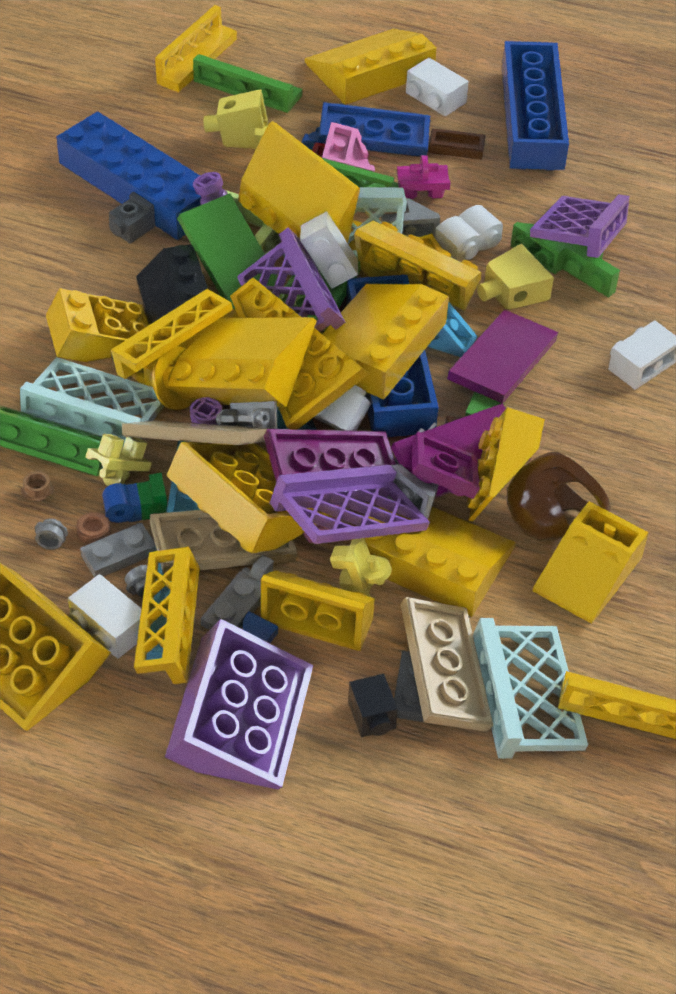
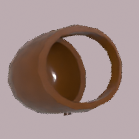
(541, 495)

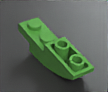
(569, 257)

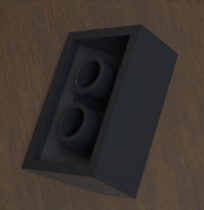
(170, 280)

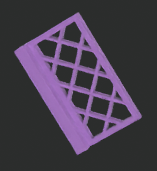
(583, 222)
(306, 282)
(349, 489)

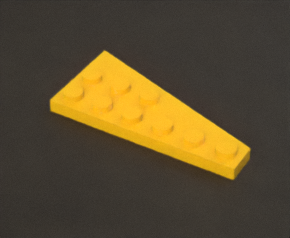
(325, 367)

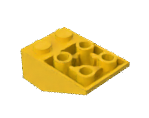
(91, 325)
(505, 451)
(591, 562)

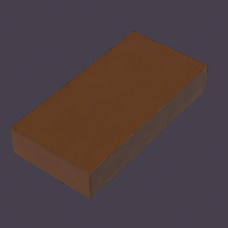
(456, 143)

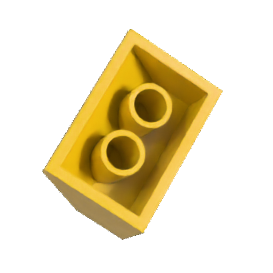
(316, 609)

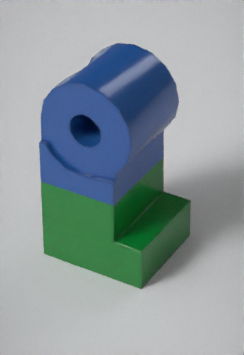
(135, 500)

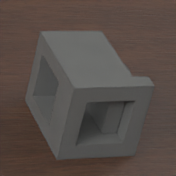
(132, 218)

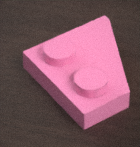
(345, 147)

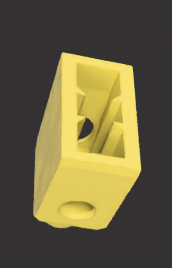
(238, 118)
(516, 279)

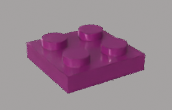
(445, 465)

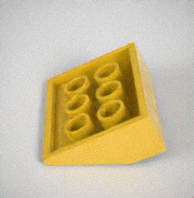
(371, 63)
(293, 185)
(402, 255)
(389, 330)
(244, 360)
(236, 491)
(447, 561)
(41, 652)

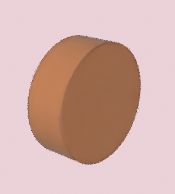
(93, 527)

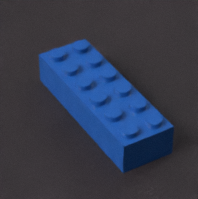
(534, 106)
(125, 164)
(413, 399)

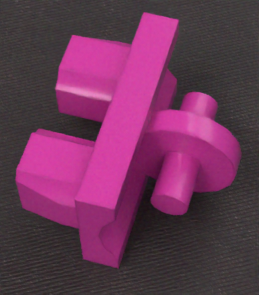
(423, 177)

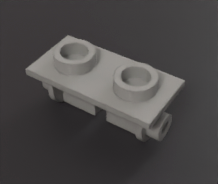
(249, 415)

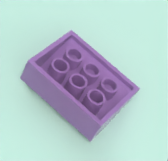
(240, 708)

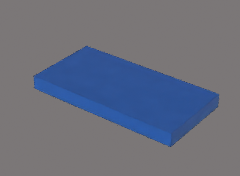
(380, 128)

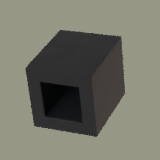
(372, 705)

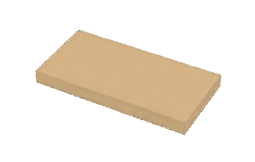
(194, 432)
(207, 541)
(446, 665)

